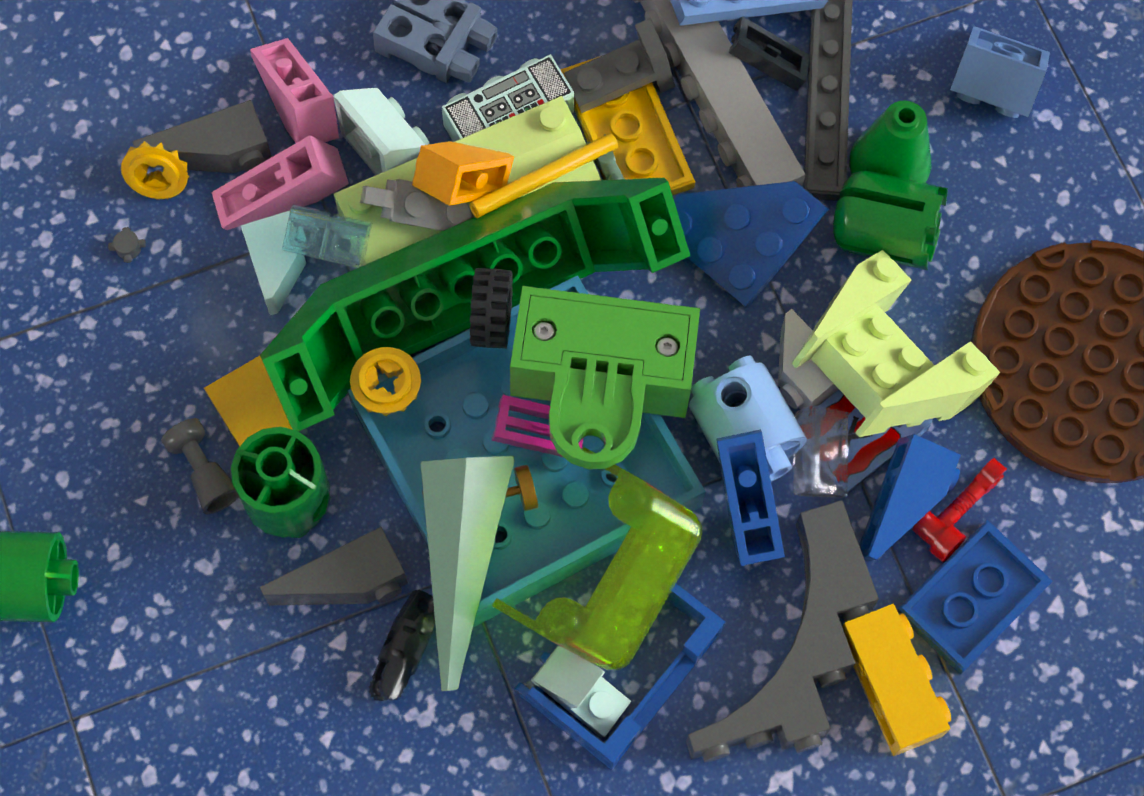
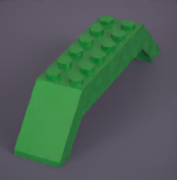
(427, 287)

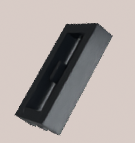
(769, 53)

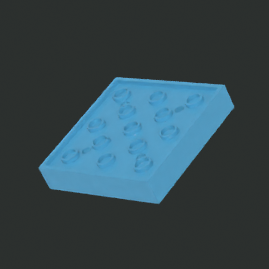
(573, 512)

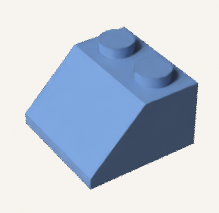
(1000, 73)

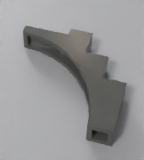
(789, 704)

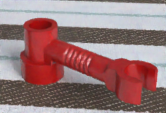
(940, 529)

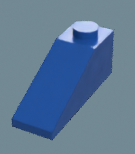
(912, 486)
(749, 498)

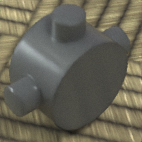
(127, 244)

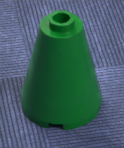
(895, 144)

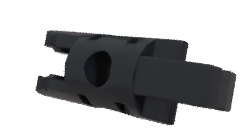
(403, 647)

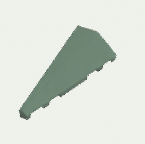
(461, 522)

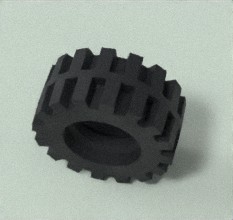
(491, 308)

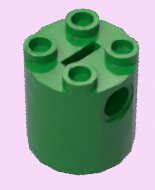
(281, 482)
(35, 576)

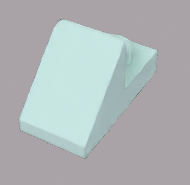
(581, 690)

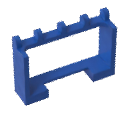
(632, 726)

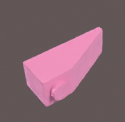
(296, 91)
(294, 176)

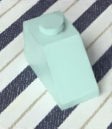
(274, 267)

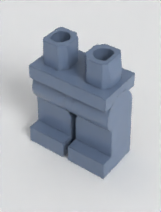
(435, 36)

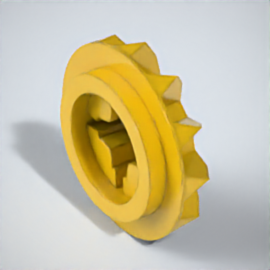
(157, 183)
(392, 363)

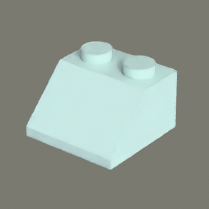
(377, 128)

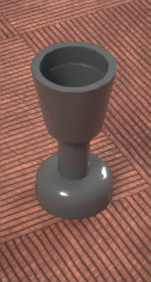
(210, 481)

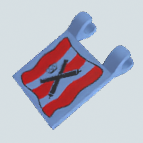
(871, 451)

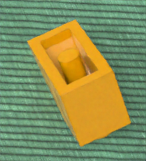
(460, 171)

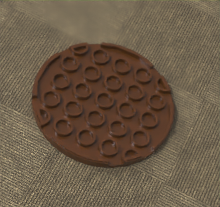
(1069, 359)

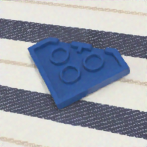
(747, 232)

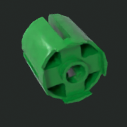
(889, 216)

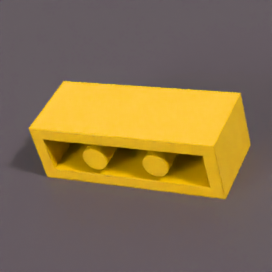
(896, 680)

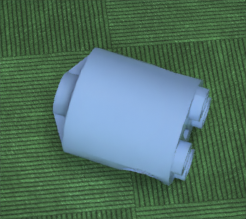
(762, 409)

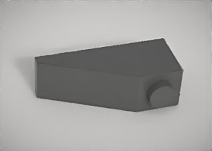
(218, 141)
(348, 575)

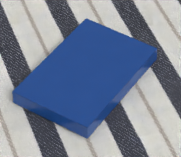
(974, 596)

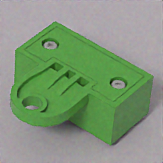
(602, 366)

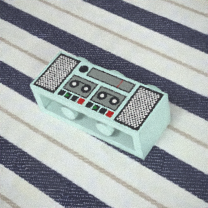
(506, 97)

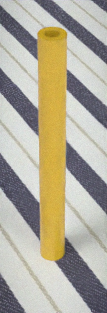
(543, 175)

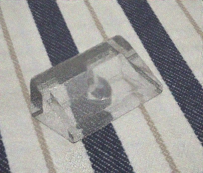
(823, 460)

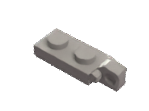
(414, 207)

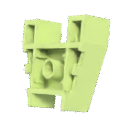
(880, 365)

